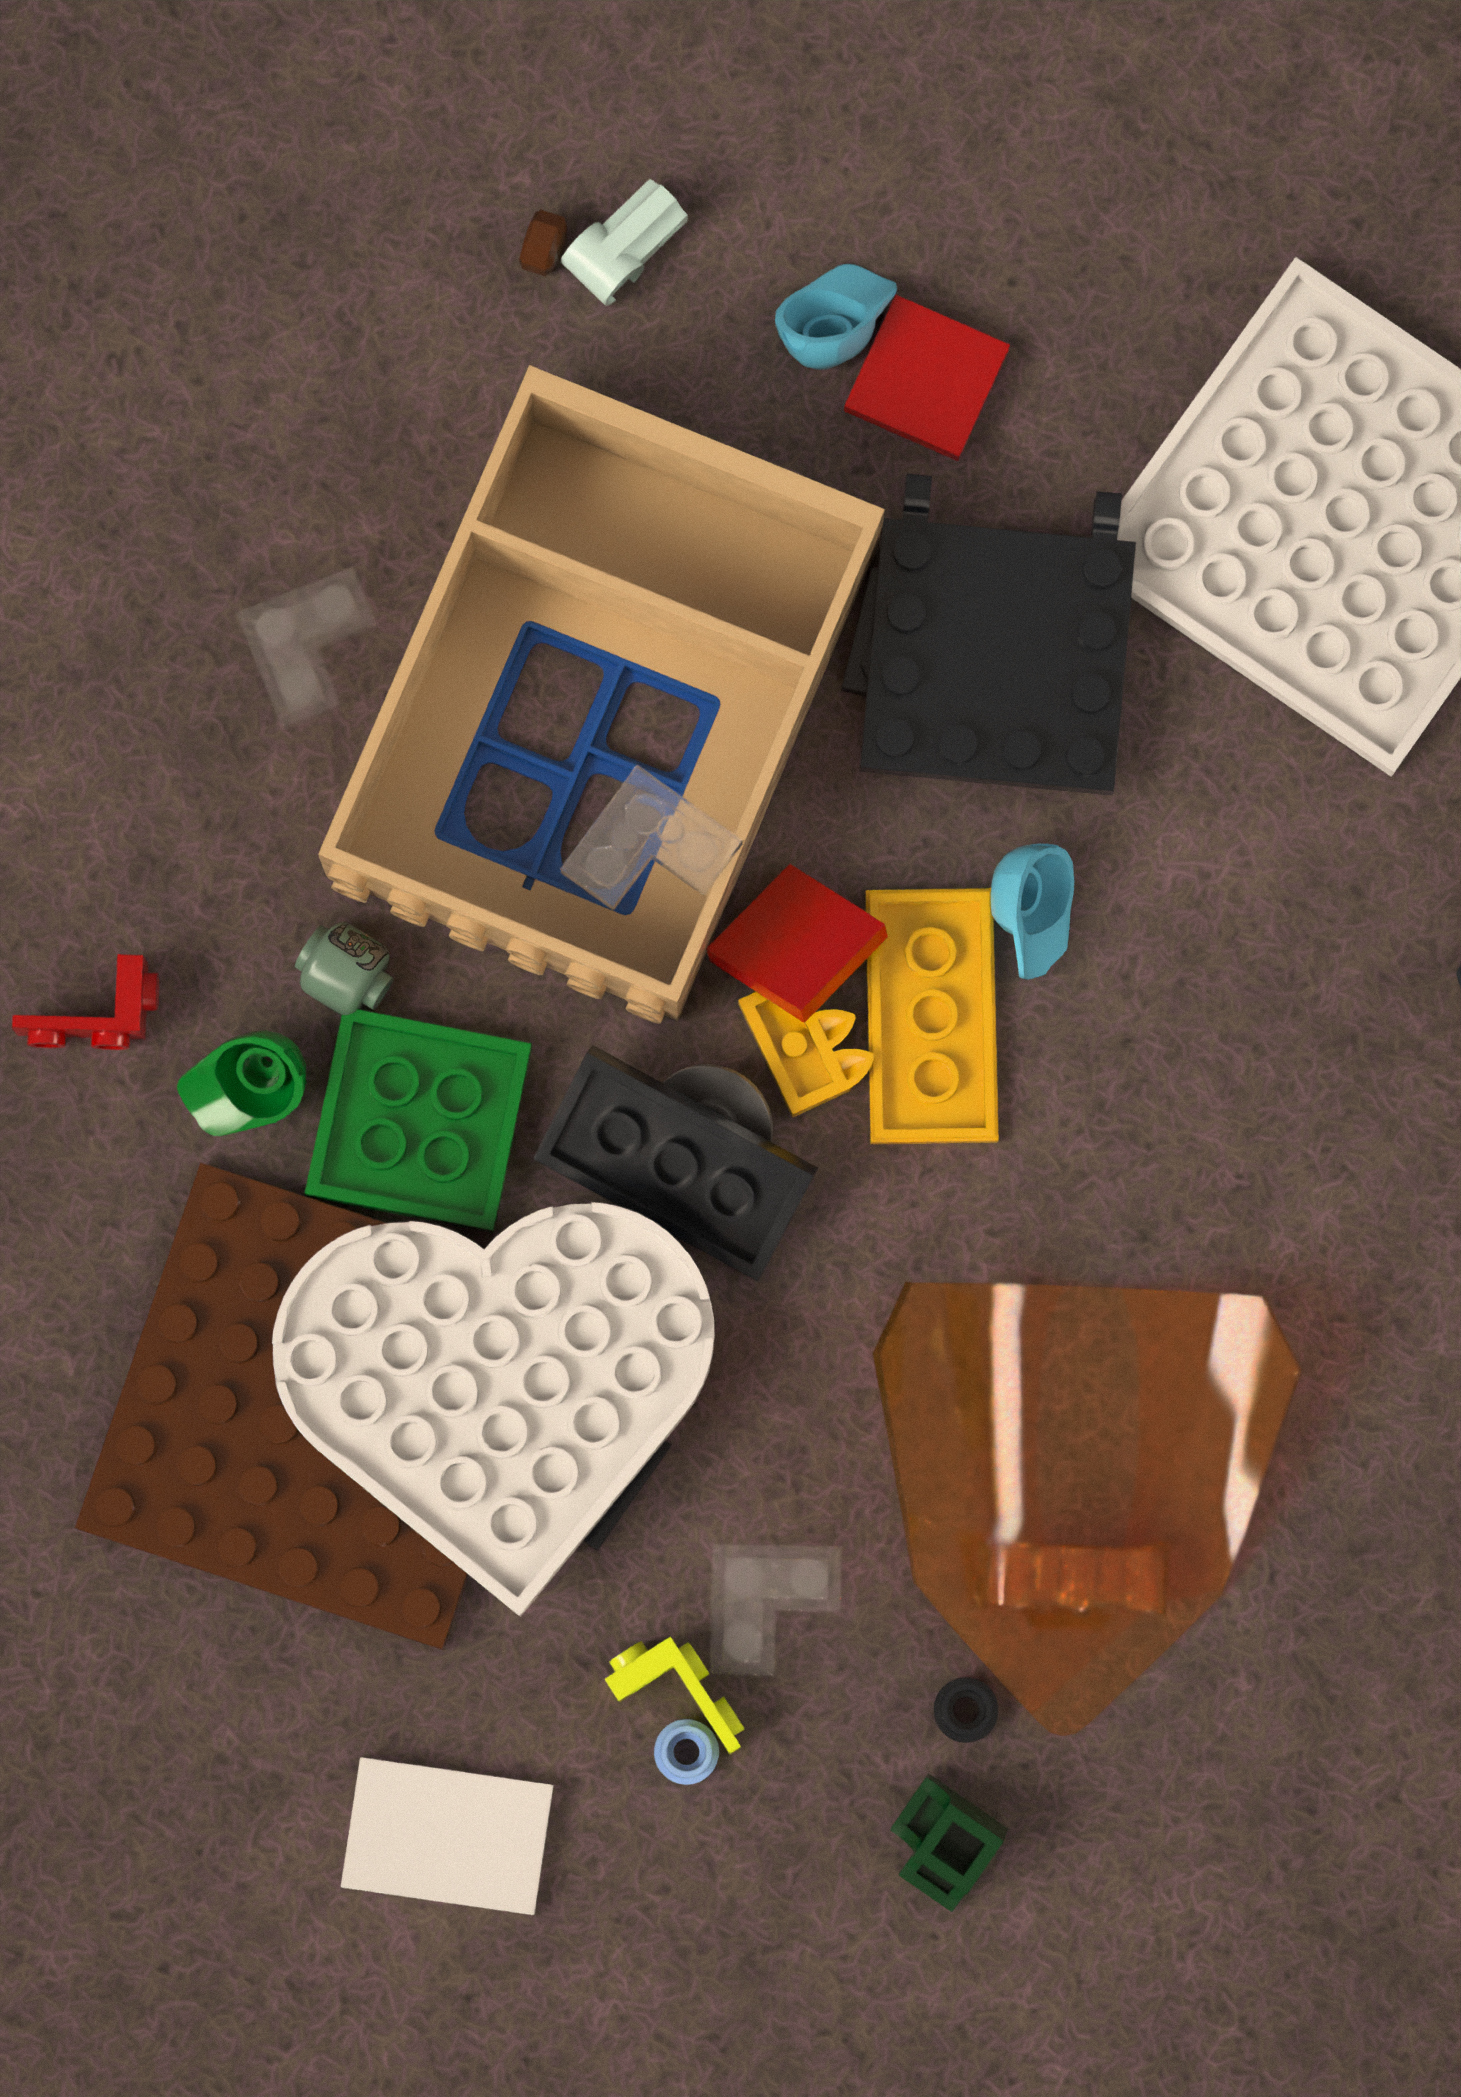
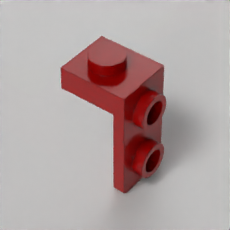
(135, 994)

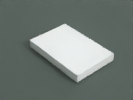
(447, 1836)

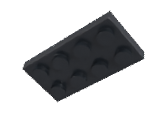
(675, 1162)

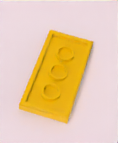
(932, 1018)

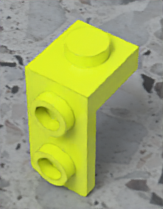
(639, 1667)

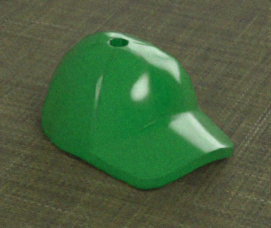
(232, 1097)

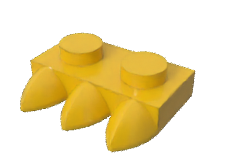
(802, 1052)

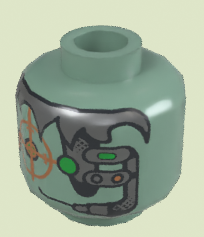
(344, 968)

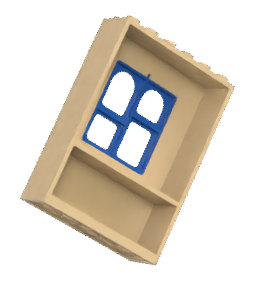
(666, 573)

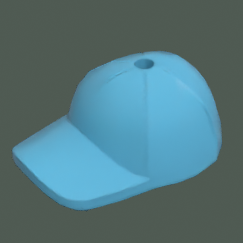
(834, 305)
(1033, 903)

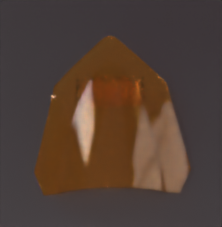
(1077, 1469)

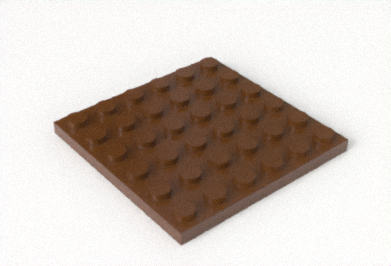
(209, 1458)

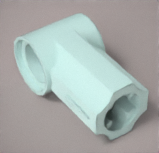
(614, 252)

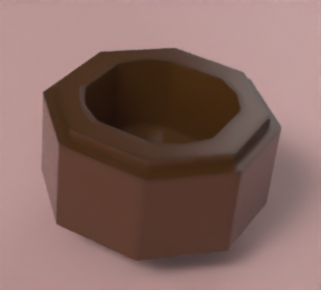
(544, 243)

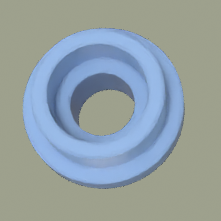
(701, 1736)

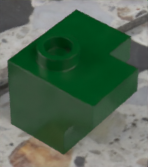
(949, 1842)

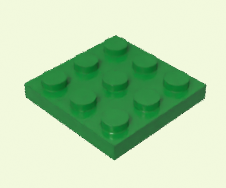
(418, 1120)

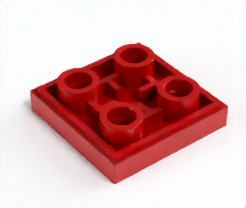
(926, 377)
(797, 943)

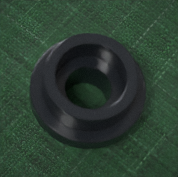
(986, 1704)

